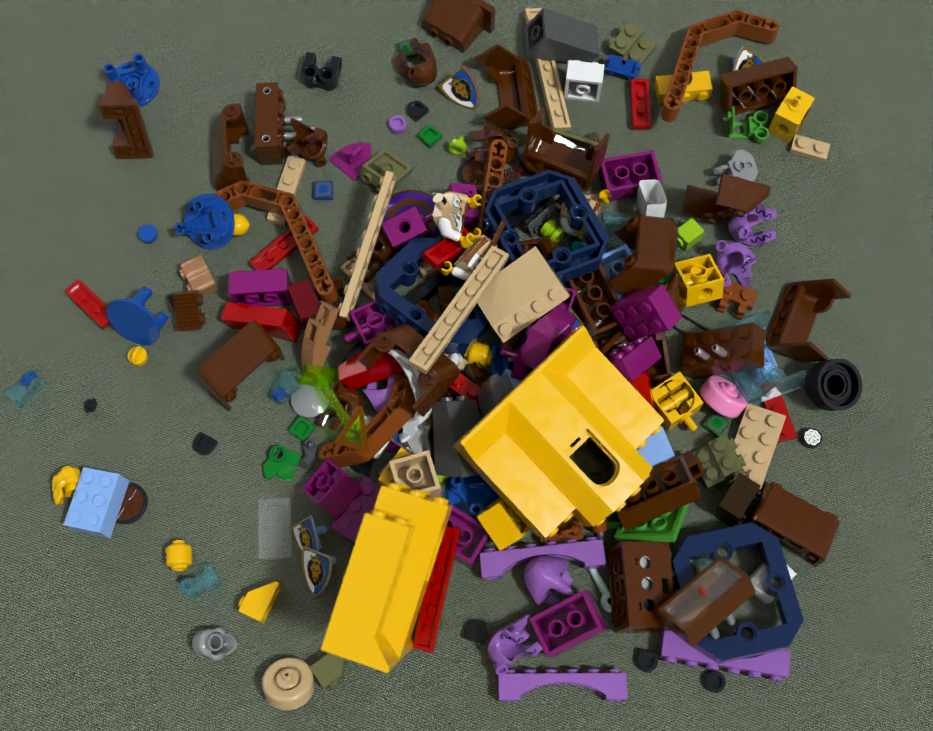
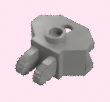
(740, 166)

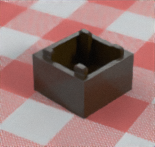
(736, 500)

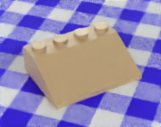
(521, 294)

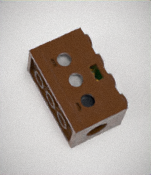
(639, 585)

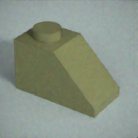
(329, 670)

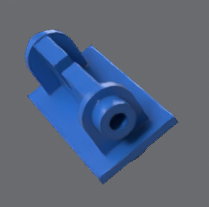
(628, 69)
(500, 362)

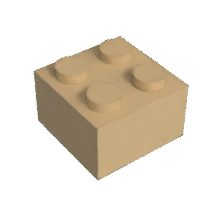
(416, 472)

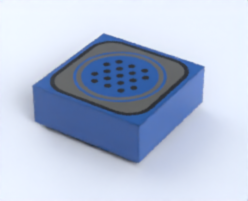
(323, 190)

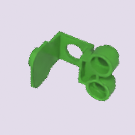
(750, 128)

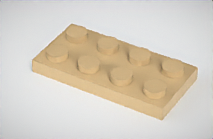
(758, 440)

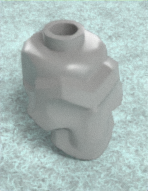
(214, 643)

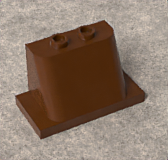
(459, 21)
(131, 135)

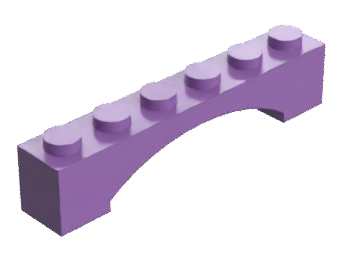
(587, 553)
(773, 664)
(609, 685)

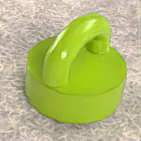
(457, 146)

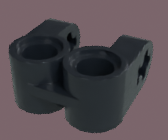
(320, 76)

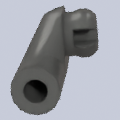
(310, 452)

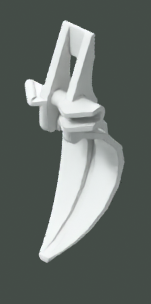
(416, 428)

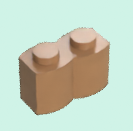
(197, 275)

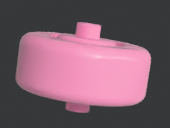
(723, 396)

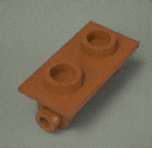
(567, 531)

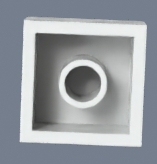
(584, 81)

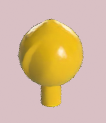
(241, 225)

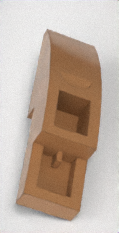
(316, 335)

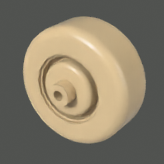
(288, 684)

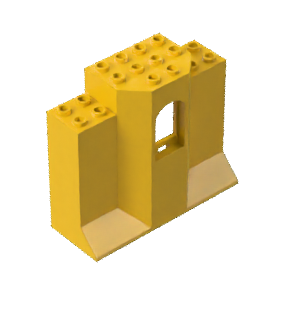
(528, 436)
(387, 577)

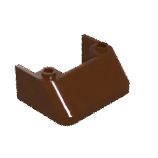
(514, 87)
(546, 154)
(734, 199)
(654, 255)
(797, 314)
(238, 360)
(437, 379)

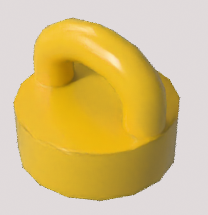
(137, 356)

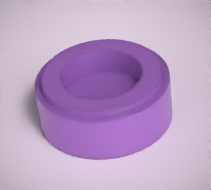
(397, 124)

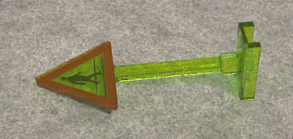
(354, 430)

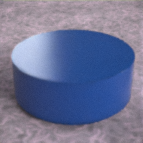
(148, 234)

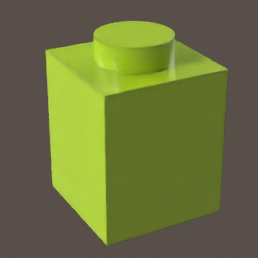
(689, 234)

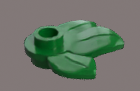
(281, 466)

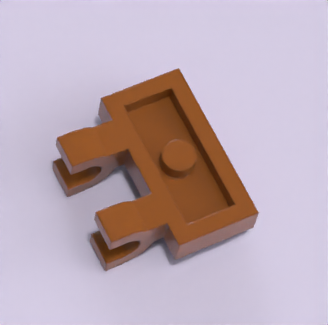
(739, 296)

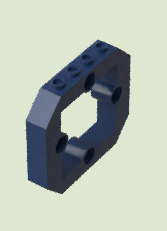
(535, 189)
(403, 271)
(732, 540)

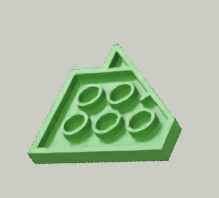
(660, 529)

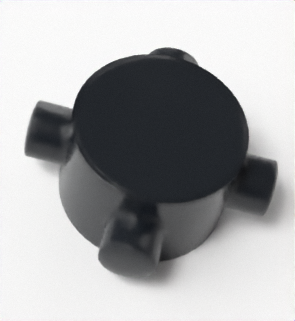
(90, 405)

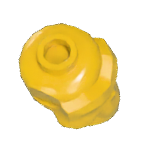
(65, 483)

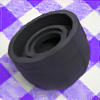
(833, 385)

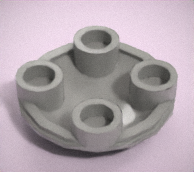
(309, 401)

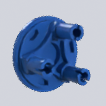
(137, 76)
(208, 222)
(134, 320)
(470, 494)

